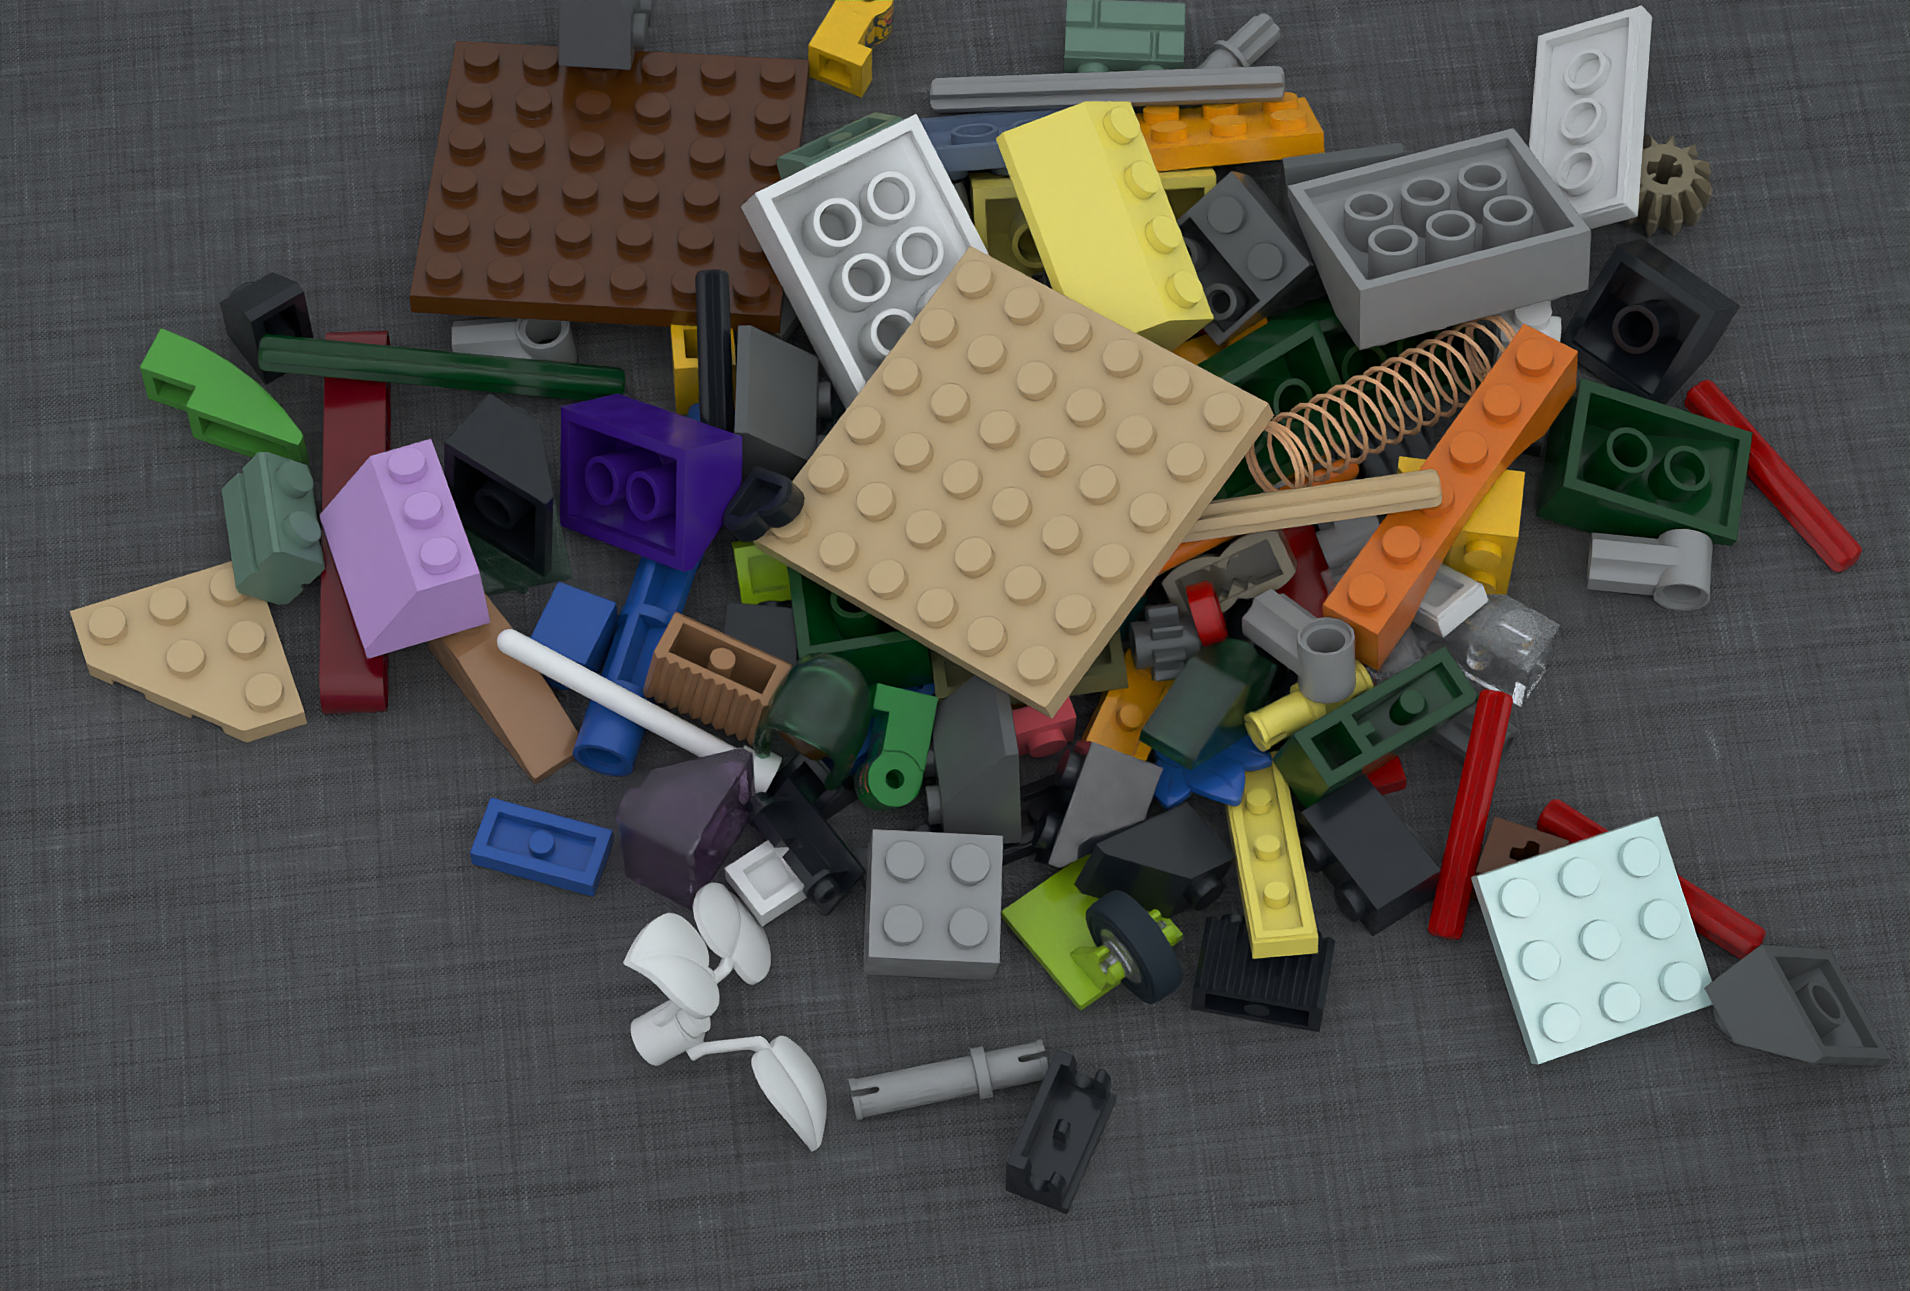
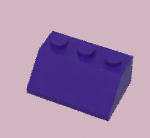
(646, 478)

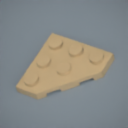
(196, 652)

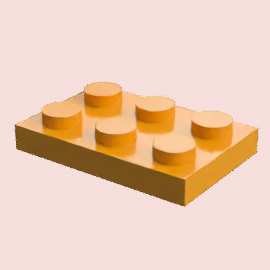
(1230, 133)

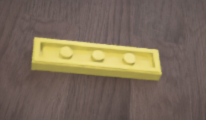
(1271, 868)

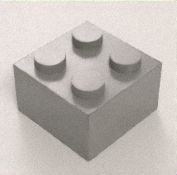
(933, 905)

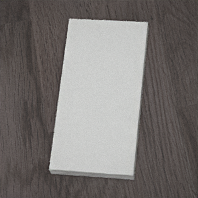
(1593, 112)

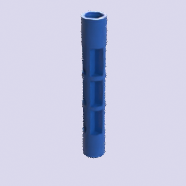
(606, 739)

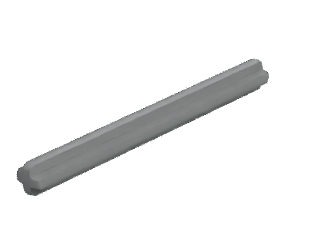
(1137, 87)

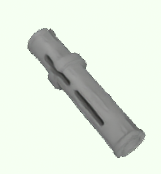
(949, 1079)

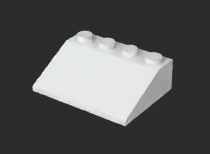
(863, 245)

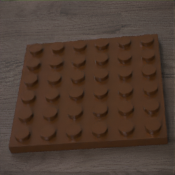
(604, 185)

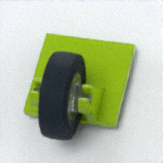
(1095, 941)

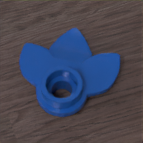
(1217, 778)

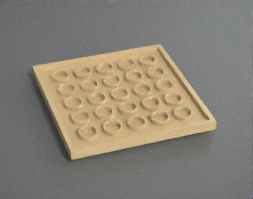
(1014, 479)

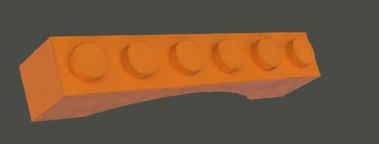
(1495, 426)

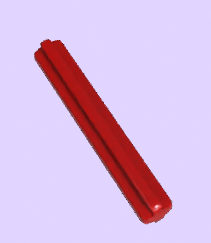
(1780, 482)
(1470, 814)
(1708, 914)

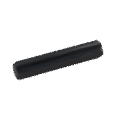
(714, 349)

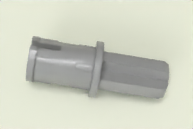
(1244, 46)

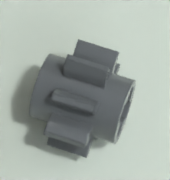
(1163, 641)

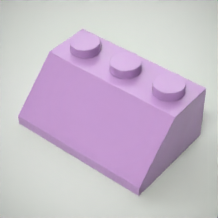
(403, 552)

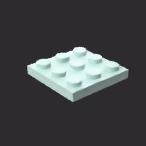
(1594, 940)

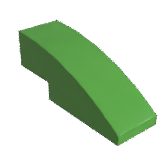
(219, 399)

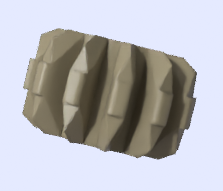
(1671, 187)

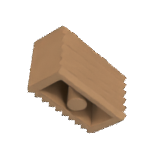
(713, 677)

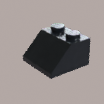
(1647, 322)
(503, 481)

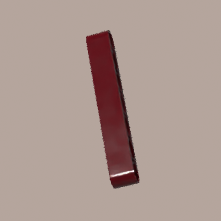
(353, 430)

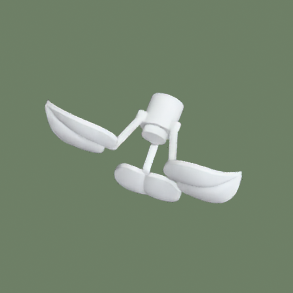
(678, 961)

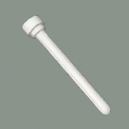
(627, 703)

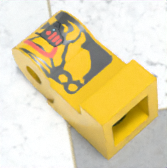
(844, 43)

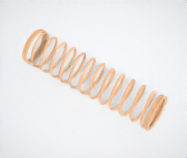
(1278, 430)

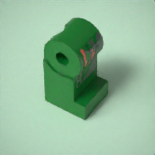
(896, 747)

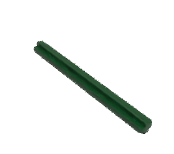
(438, 368)

